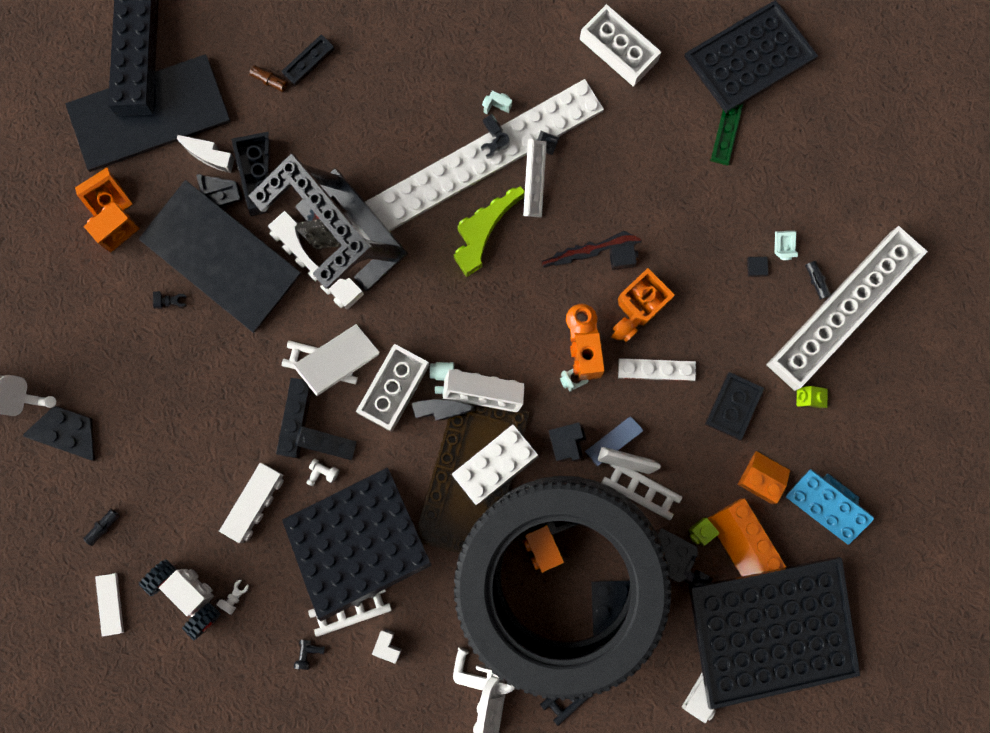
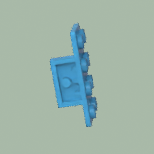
(830, 505)

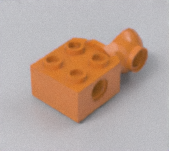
(641, 303)
(585, 341)

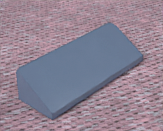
(615, 439)

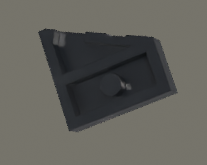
(219, 190)

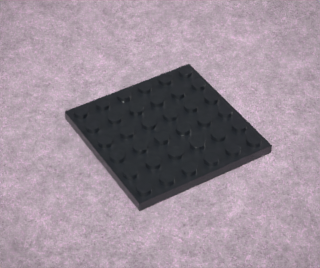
(355, 544)

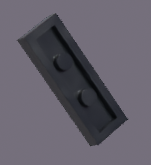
(308, 60)
(325, 443)

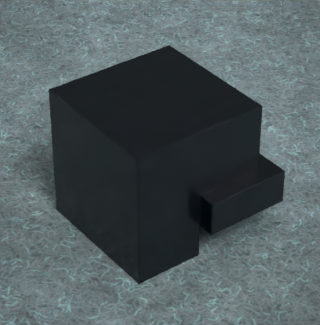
(567, 442)

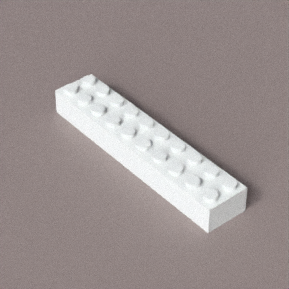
(846, 308)

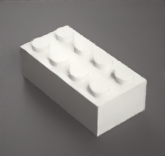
(620, 45)
(393, 387)
(495, 465)

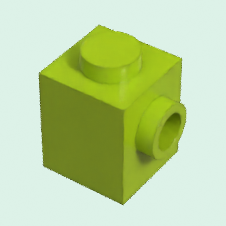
(703, 532)

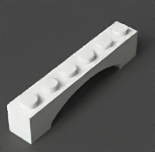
(284, 229)

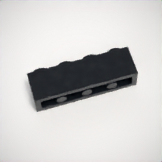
(294, 417)

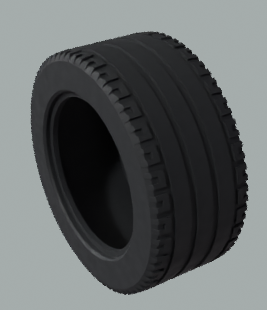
(547, 665)

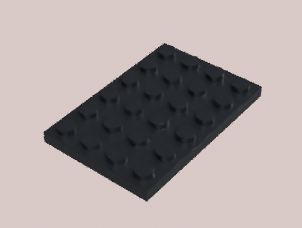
(750, 56)

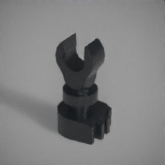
(159, 300)

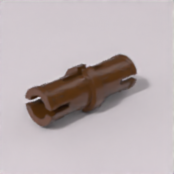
(268, 78)

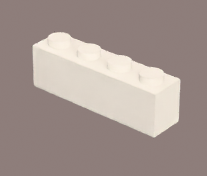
(483, 390)
(251, 503)
(697, 703)

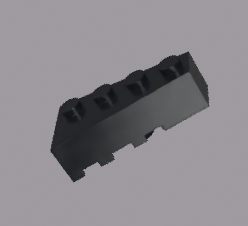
(253, 162)

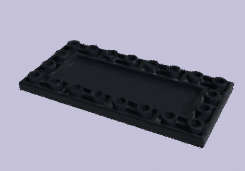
(184, 105)
(220, 256)

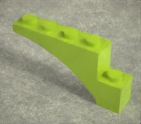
(478, 229)

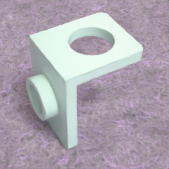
(567, 383)

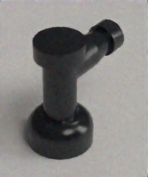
(306, 648)

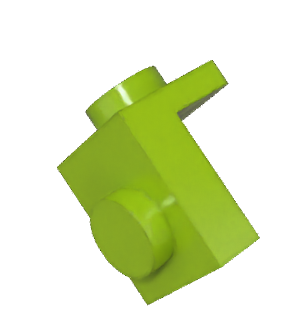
(812, 397)

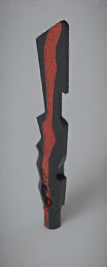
(590, 249)

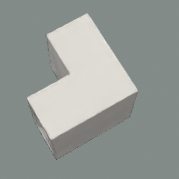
(384, 649)

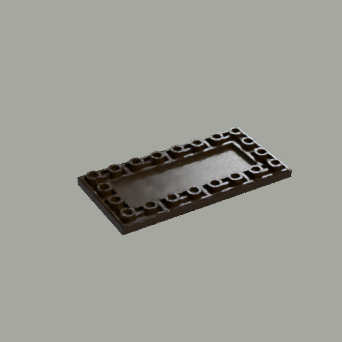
(448, 509)

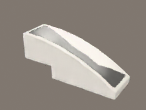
(207, 153)

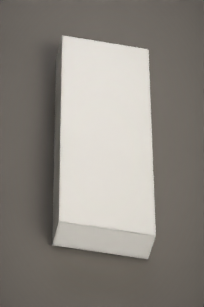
(109, 604)

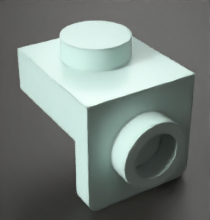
(500, 101)
(785, 244)

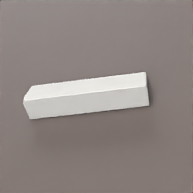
(628, 461)

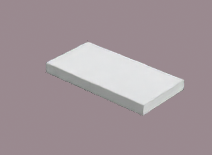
(336, 359)

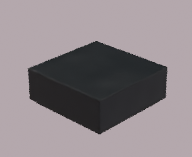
(757, 266)

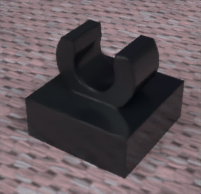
(551, 140)

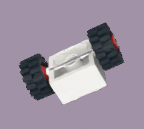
(186, 593)

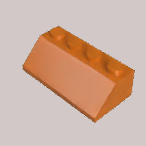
(745, 539)

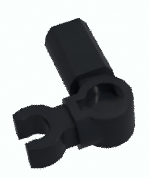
(501, 141)

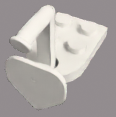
(14, 396)
(492, 697)

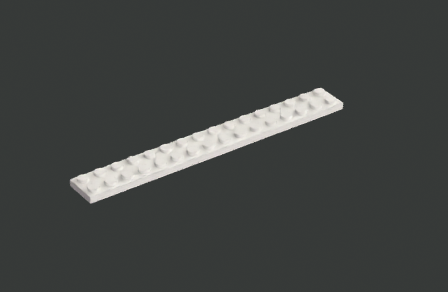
(470, 163)

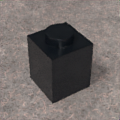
(623, 257)

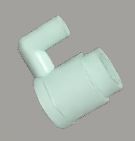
(439, 371)

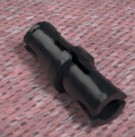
(818, 280)
(101, 527)

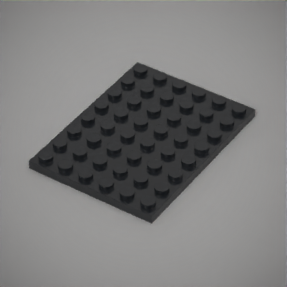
(774, 632)

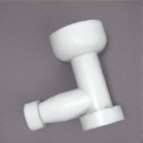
(318, 468)

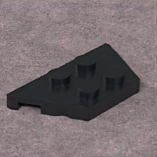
(65, 432)

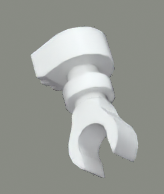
(232, 598)

